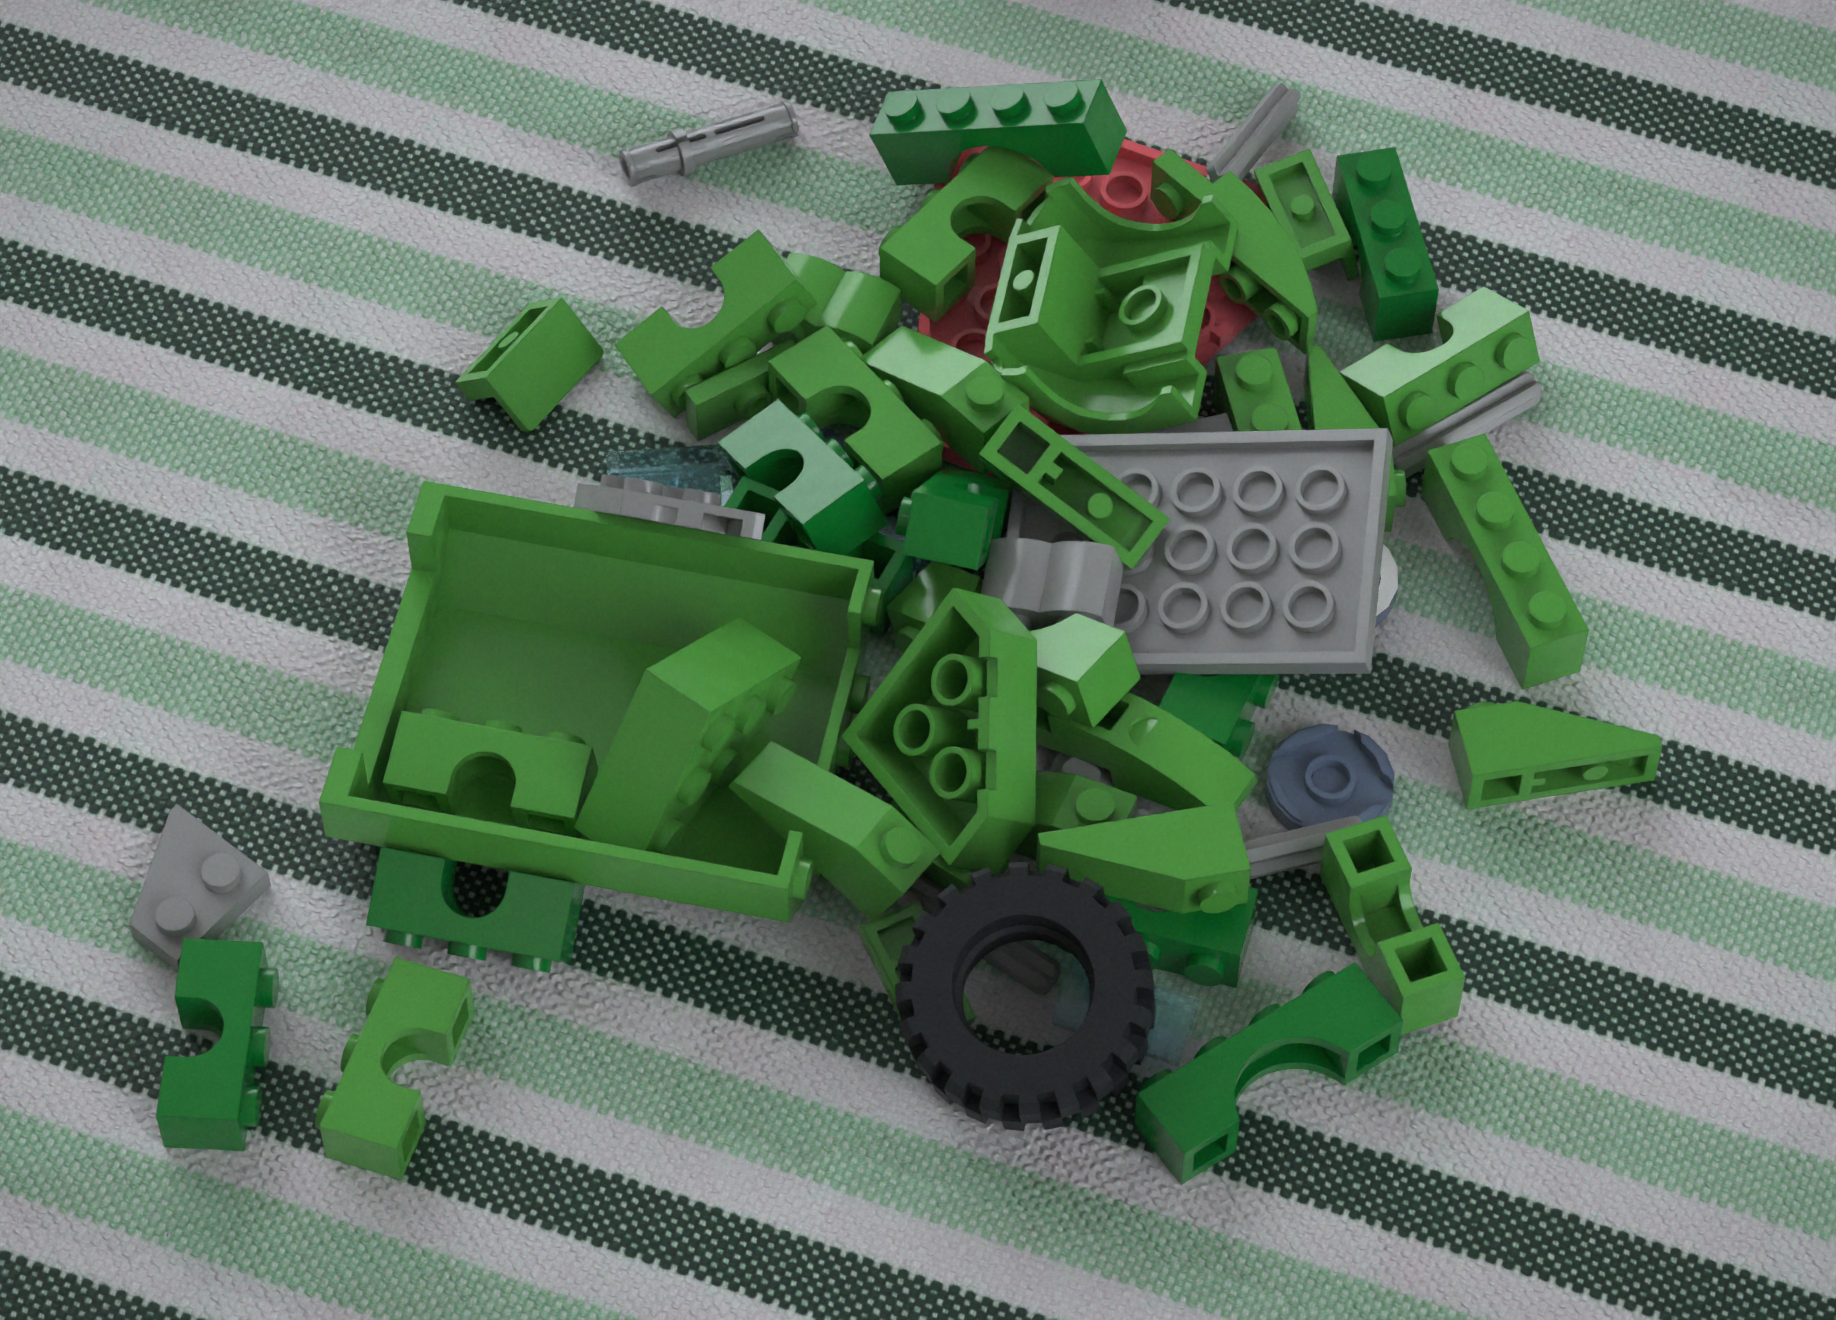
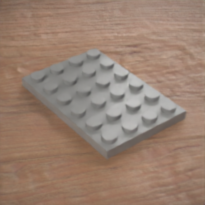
(1262, 550)

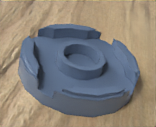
(1327, 777)

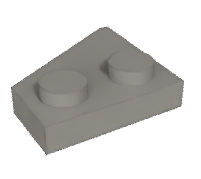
(193, 887)

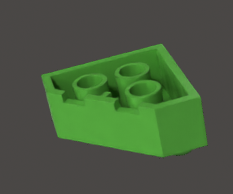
(959, 731)
(686, 735)

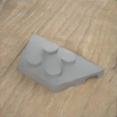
(668, 505)

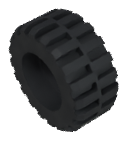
(1010, 910)

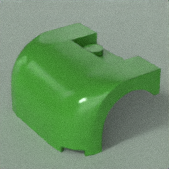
(1107, 312)

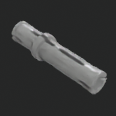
(686, 150)

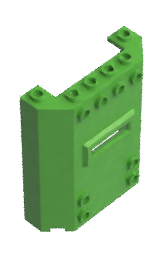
(550, 627)

